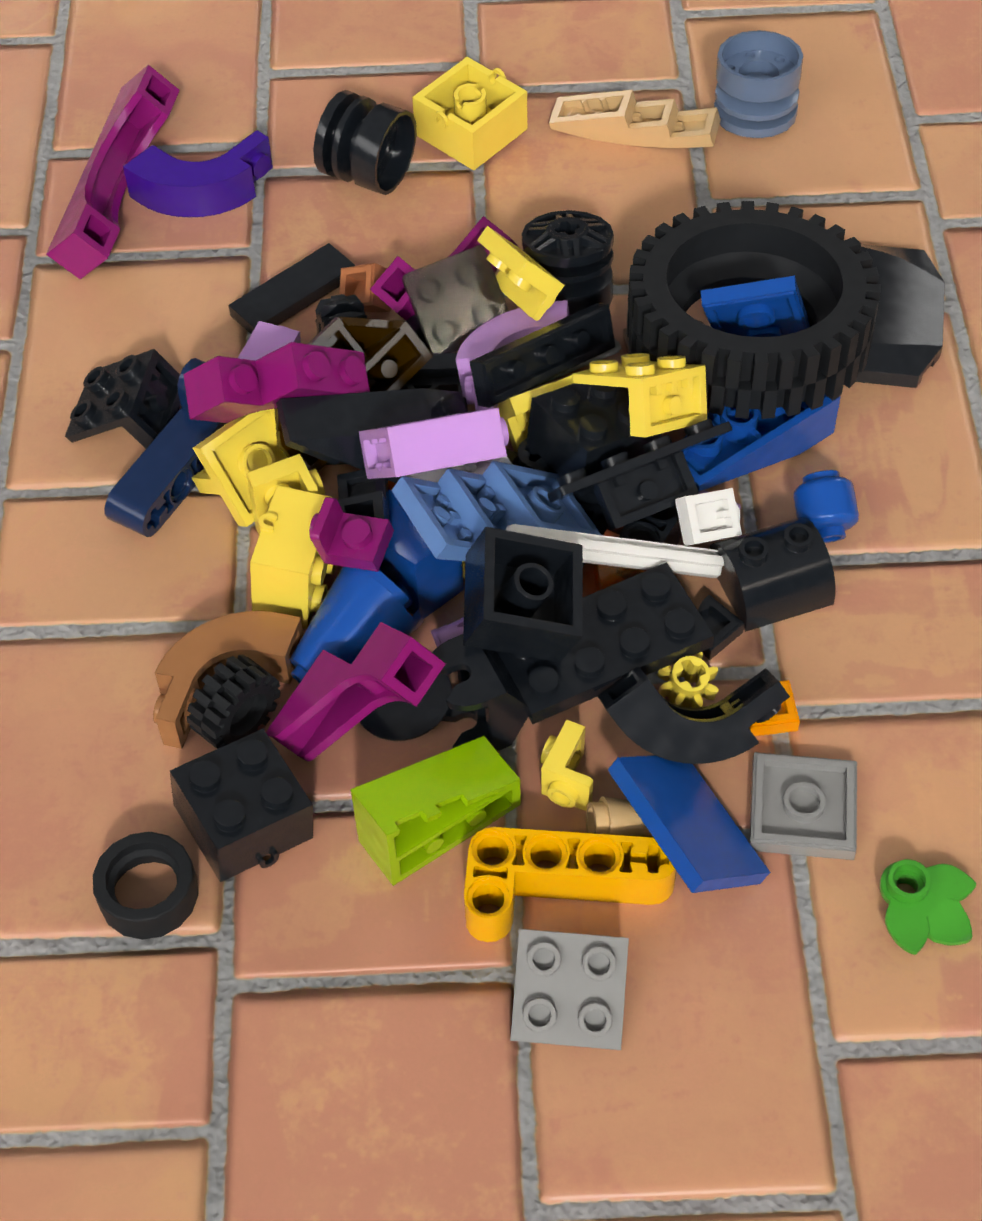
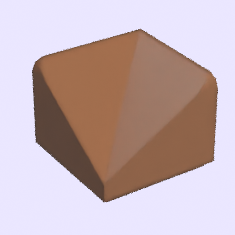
(358, 281)

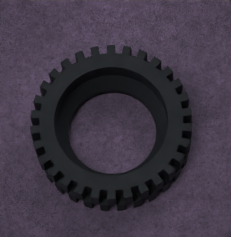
(748, 247)

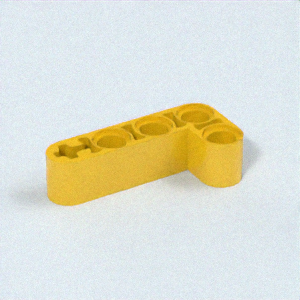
(567, 880)

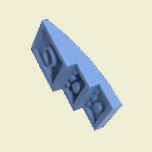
(463, 503)

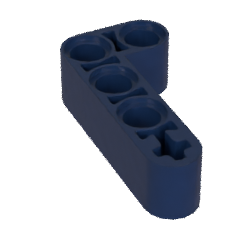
(163, 471)

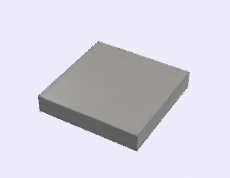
(804, 806)

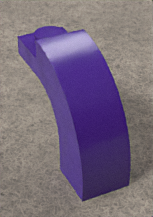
(198, 187)

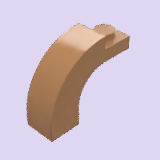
(260, 635)

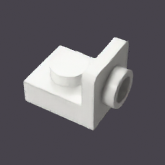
(708, 516)

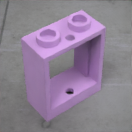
(434, 443)

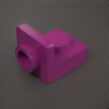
(349, 538)

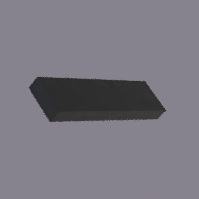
(542, 354)

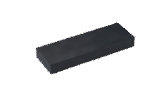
(291, 289)

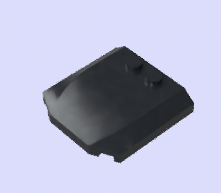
(907, 319)

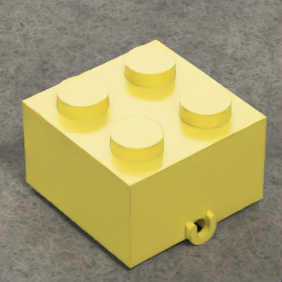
(470, 112)
(285, 563)

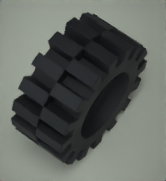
(233, 701)

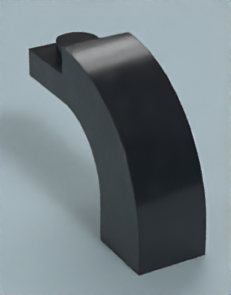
(692, 733)

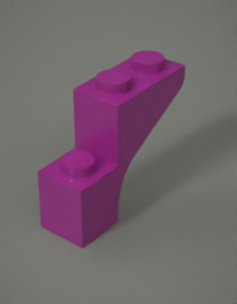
(237, 387)
(341, 694)

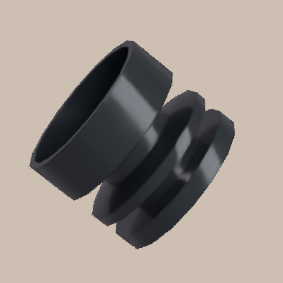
(365, 142)
(576, 252)

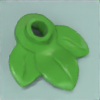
(931, 910)

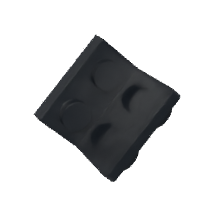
(132, 394)

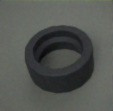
(138, 850)

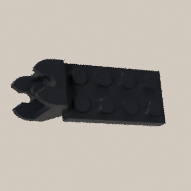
(625, 626)

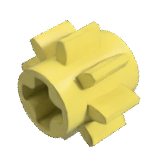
(693, 670)

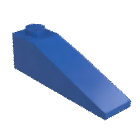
(758, 441)

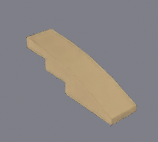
(622, 120)

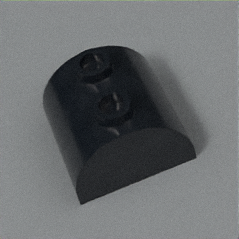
(776, 573)

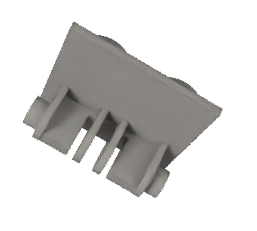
(569, 989)

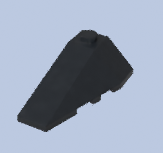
(330, 423)

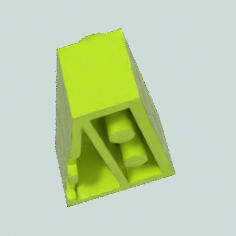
(433, 806)

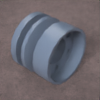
(758, 83)

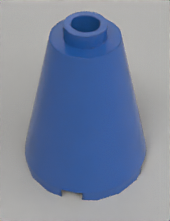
(350, 616)

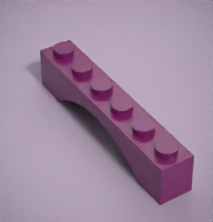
(91, 218)

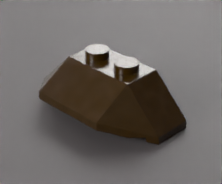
(390, 354)

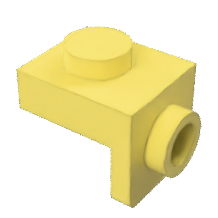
(558, 772)

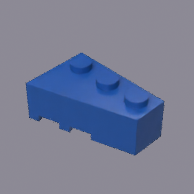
(415, 569)

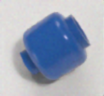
(827, 503)

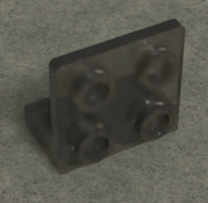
(454, 298)

